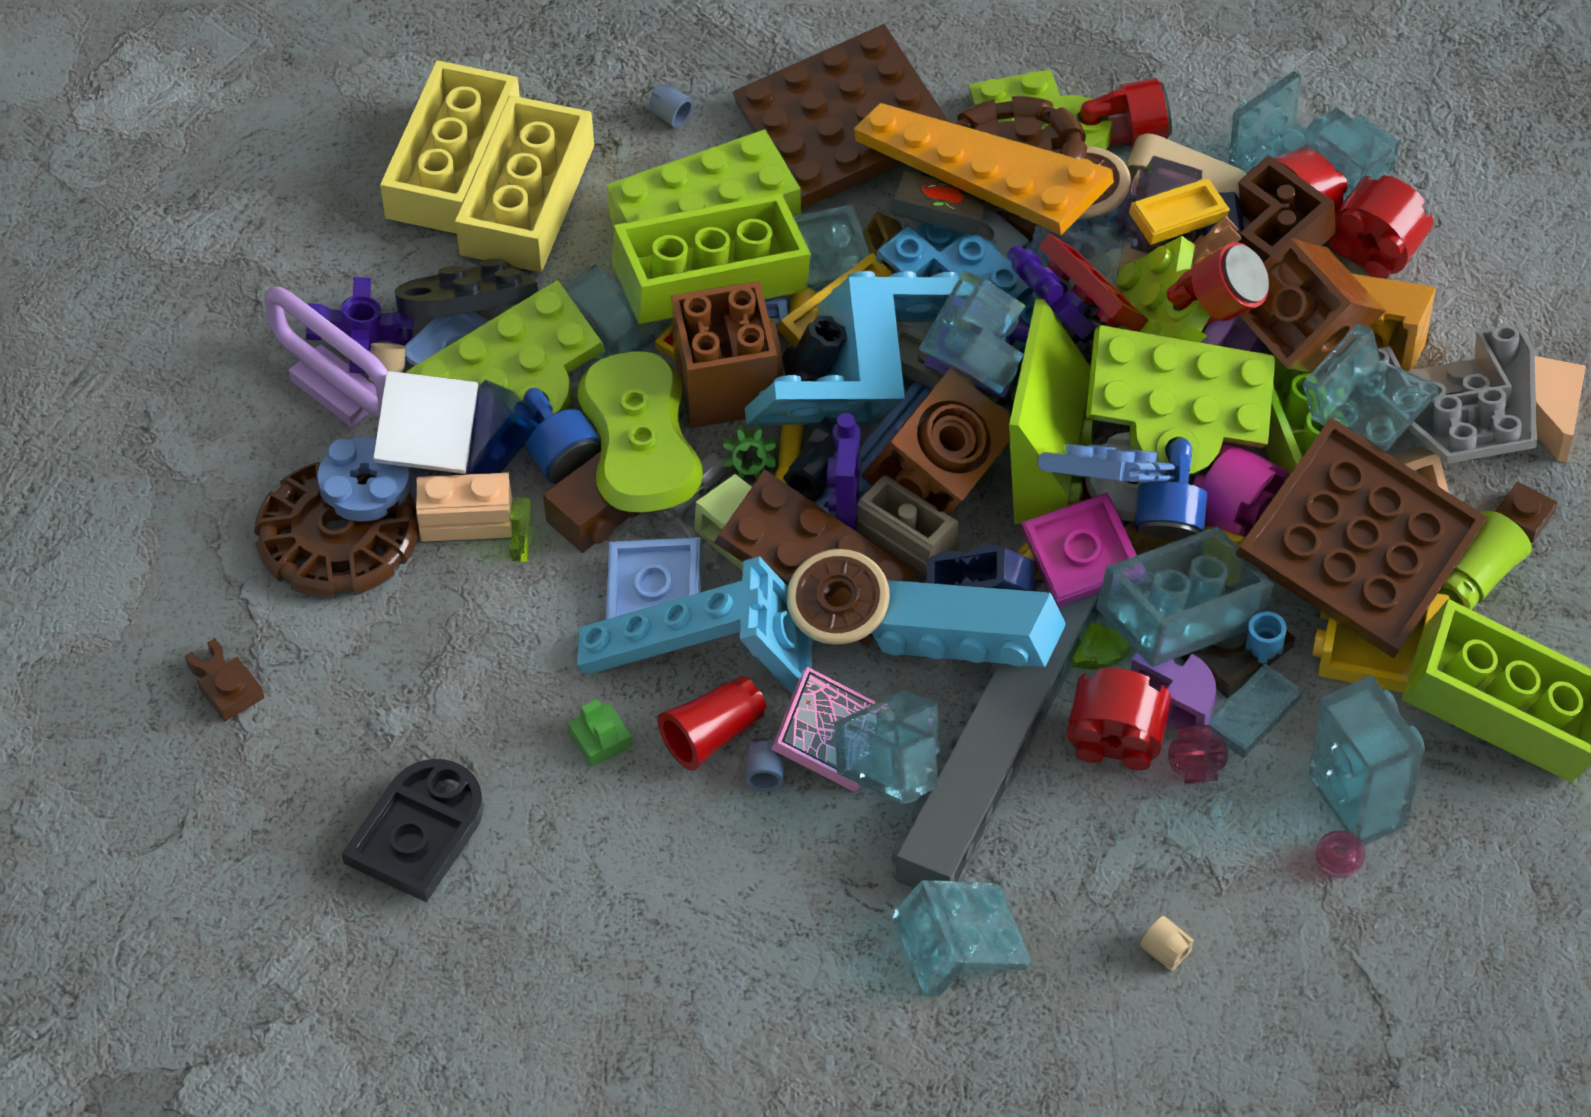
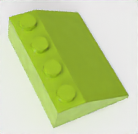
(1047, 416)

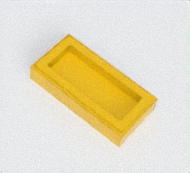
(1178, 211)

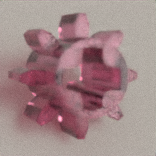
(1198, 754)

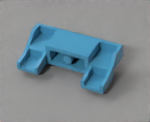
(946, 250)

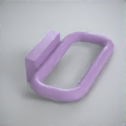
(321, 371)

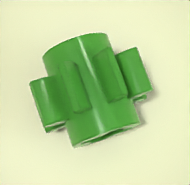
(742, 443)

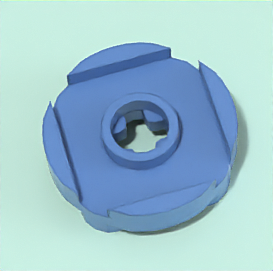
(356, 501)

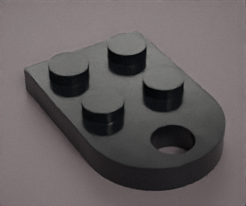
(464, 290)
(416, 830)

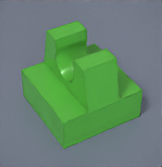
(599, 732)

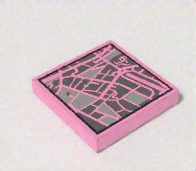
(809, 721)

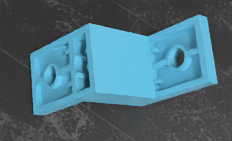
(868, 368)

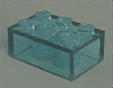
(1183, 596)
(1366, 760)

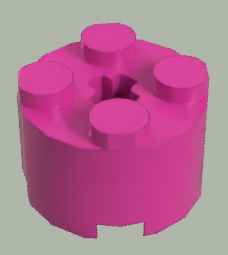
(1239, 488)

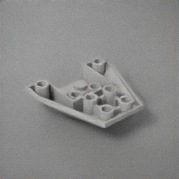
(1482, 402)

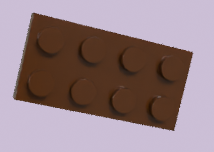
(790, 529)

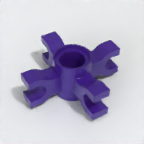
(363, 320)

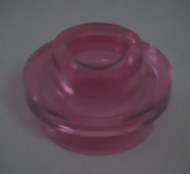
(1337, 864)

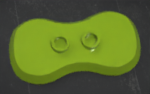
(643, 452)

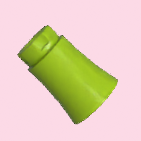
(1487, 560)

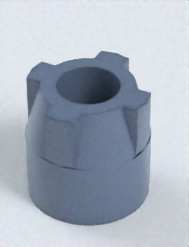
(670, 105)
(763, 766)

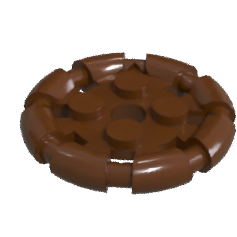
(1061, 135)
(329, 549)

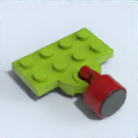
(1141, 104)
(1185, 299)

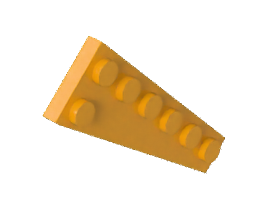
(1004, 172)

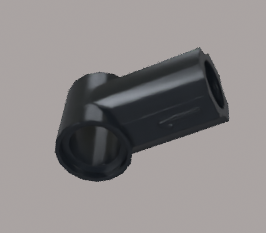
(815, 350)
(810, 468)

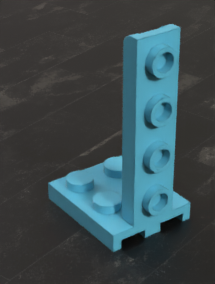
(750, 606)

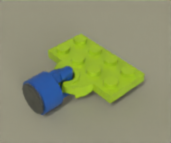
(532, 354)
(1183, 405)

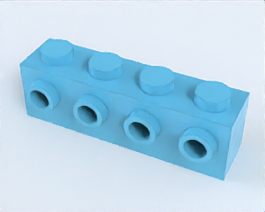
(970, 624)

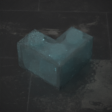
(1353, 146)
(973, 332)
(891, 747)

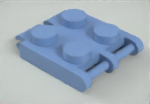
(1107, 463)

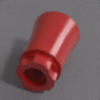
(710, 721)

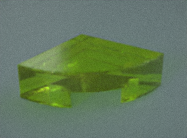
(522, 531)
(1101, 648)

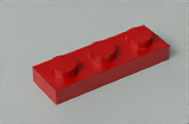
(1091, 285)

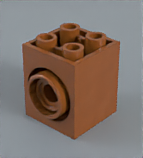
(1309, 305)
(723, 351)
(944, 443)

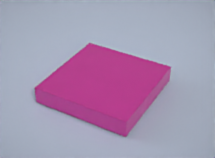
(1077, 546)

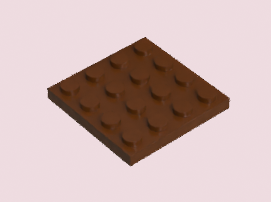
(822, 99)
(1361, 537)

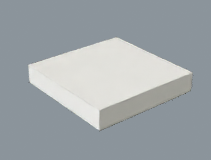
(426, 422)

